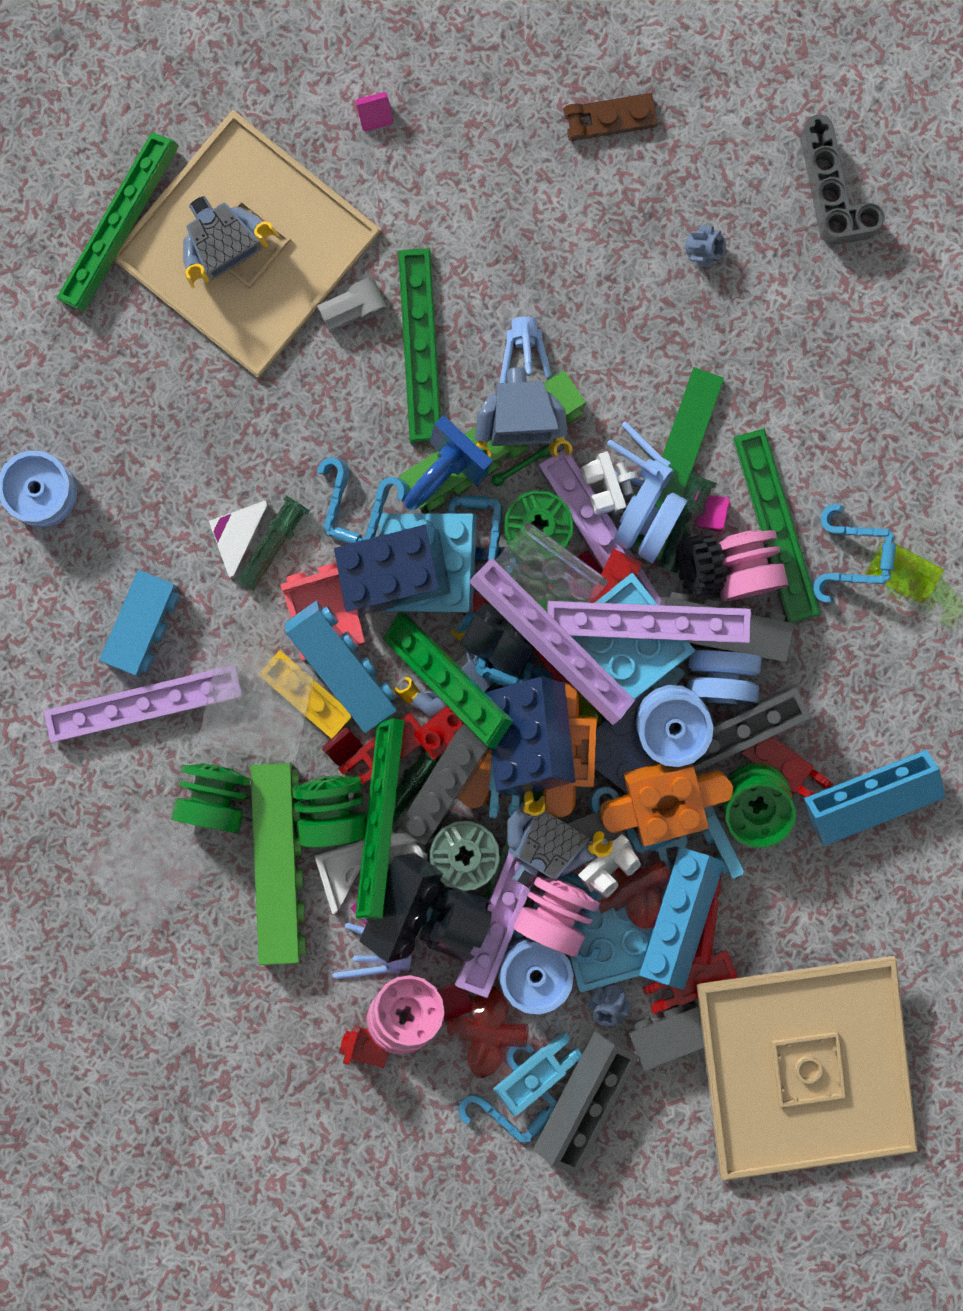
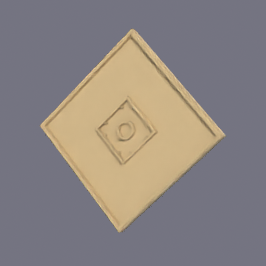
(273, 293)
(807, 1068)

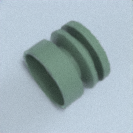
(473, 837)

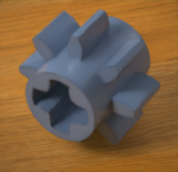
(705, 246)
(609, 1005)

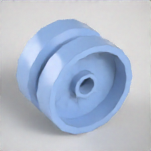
(21, 477)
(646, 519)
(723, 677)
(669, 706)
(540, 994)

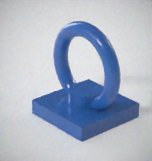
(455, 456)

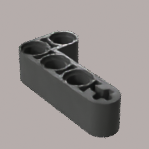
(834, 180)

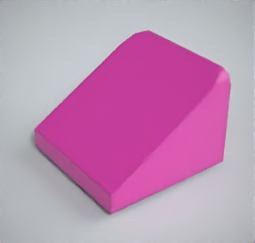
(374, 111)
(715, 514)

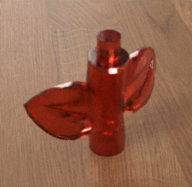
(636, 894)
(488, 1033)

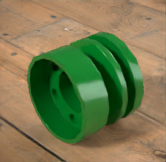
(542, 506)
(211, 798)
(329, 804)
(767, 819)

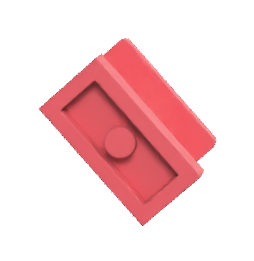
(326, 589)

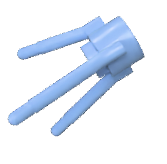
(525, 335)
(656, 471)
(392, 967)

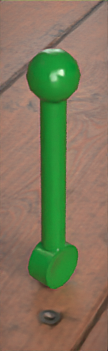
(498, 479)

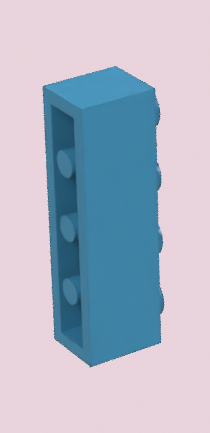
(341, 666)
(875, 797)
(681, 918)

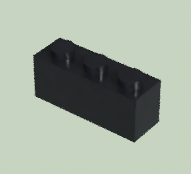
(408, 895)

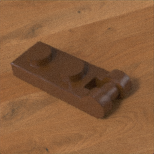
(611, 116)

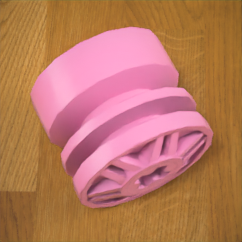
(749, 565)
(556, 915)
(423, 1010)

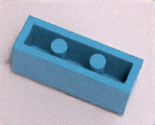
(140, 624)

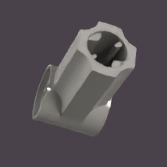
(358, 303)

